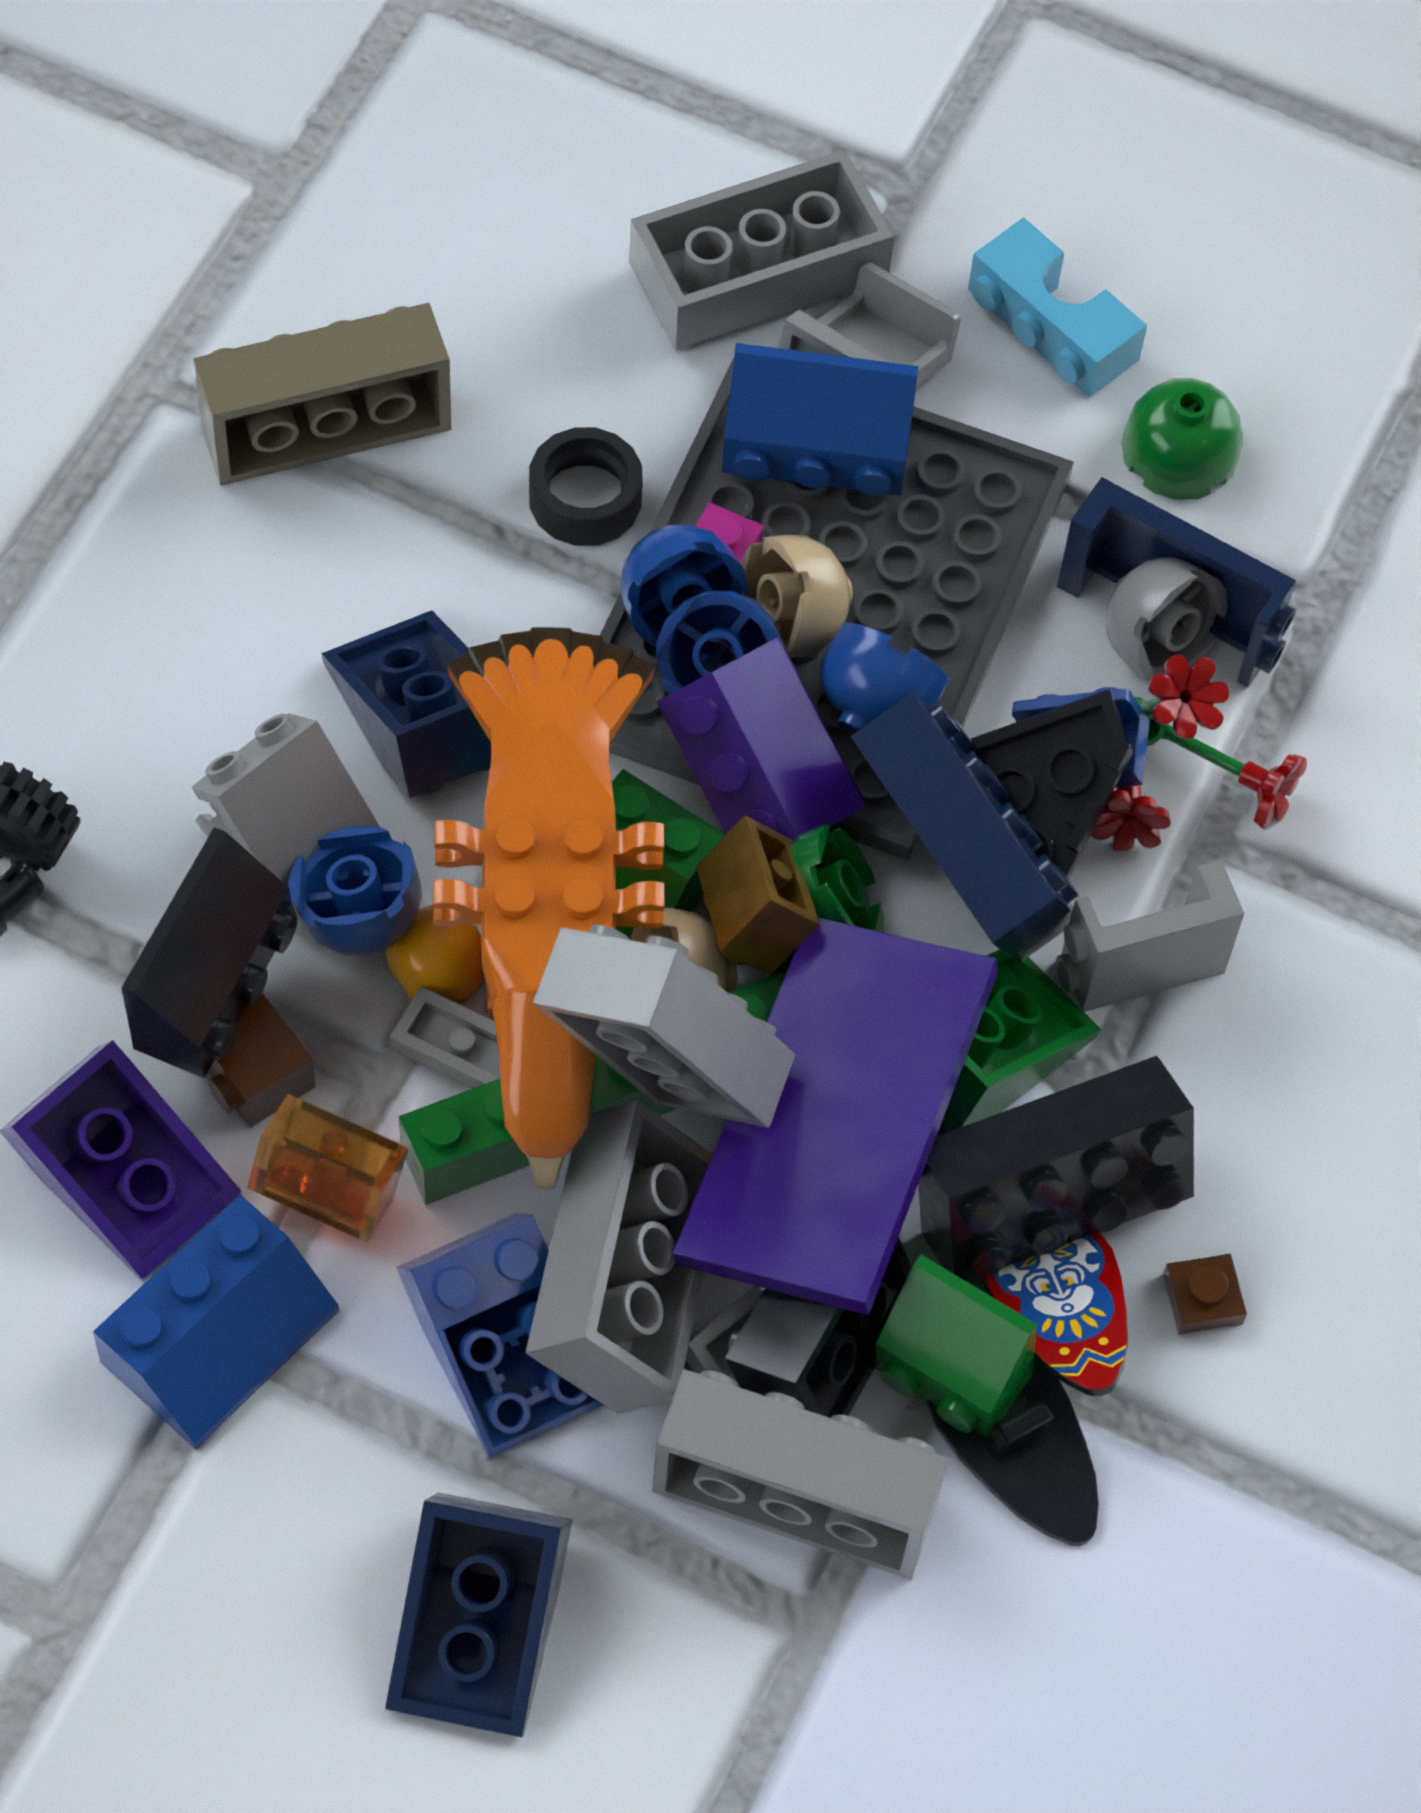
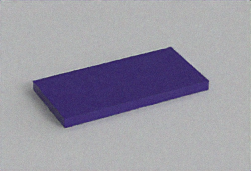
(874, 1066)

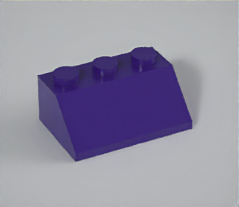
(762, 745)

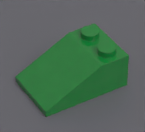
(1019, 1041)

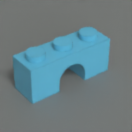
(1083, 341)

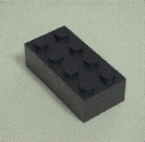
(1058, 1170)

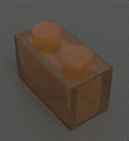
(327, 1168)

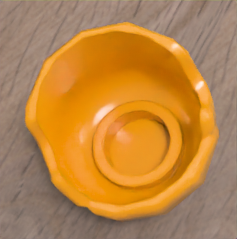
(437, 958)

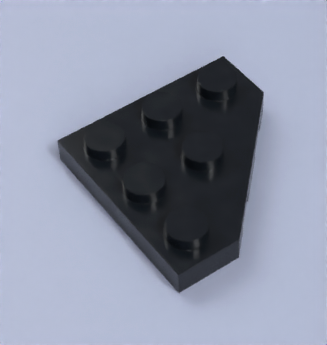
(1060, 770)

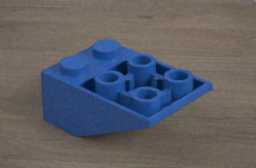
(478, 1315)

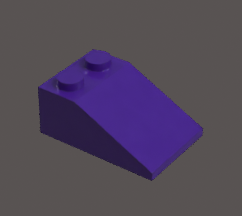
(121, 1159)

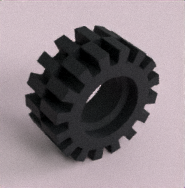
(33, 819)

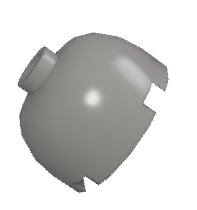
(1164, 612)

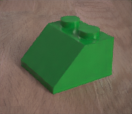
(685, 842)
(955, 1348)

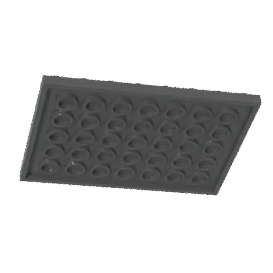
(922, 567)

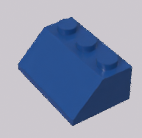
(819, 419)
(215, 1322)

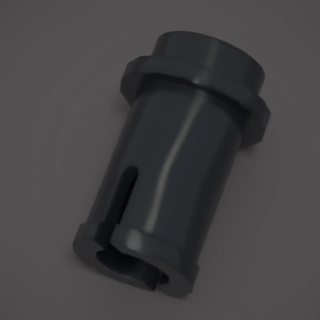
(17, 891)

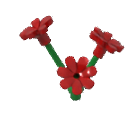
(1188, 699)

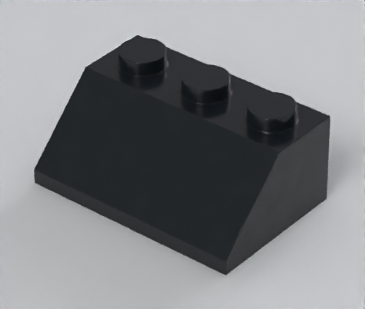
(208, 957)
(812, 1347)

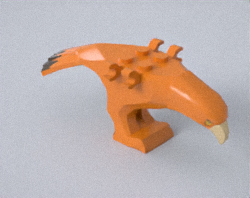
(546, 858)

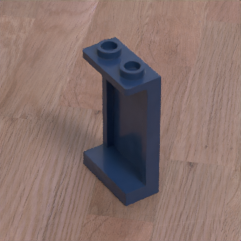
(1121, 531)

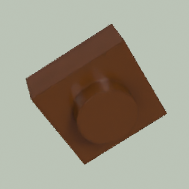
(1204, 1293)

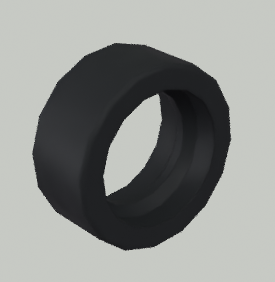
(585, 448)

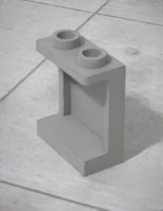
(880, 323)
(283, 792)
(1152, 950)

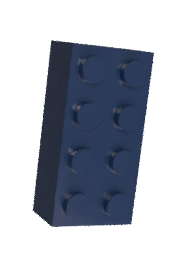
(970, 834)

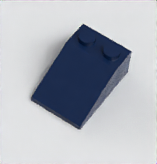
(409, 704)
(477, 1613)

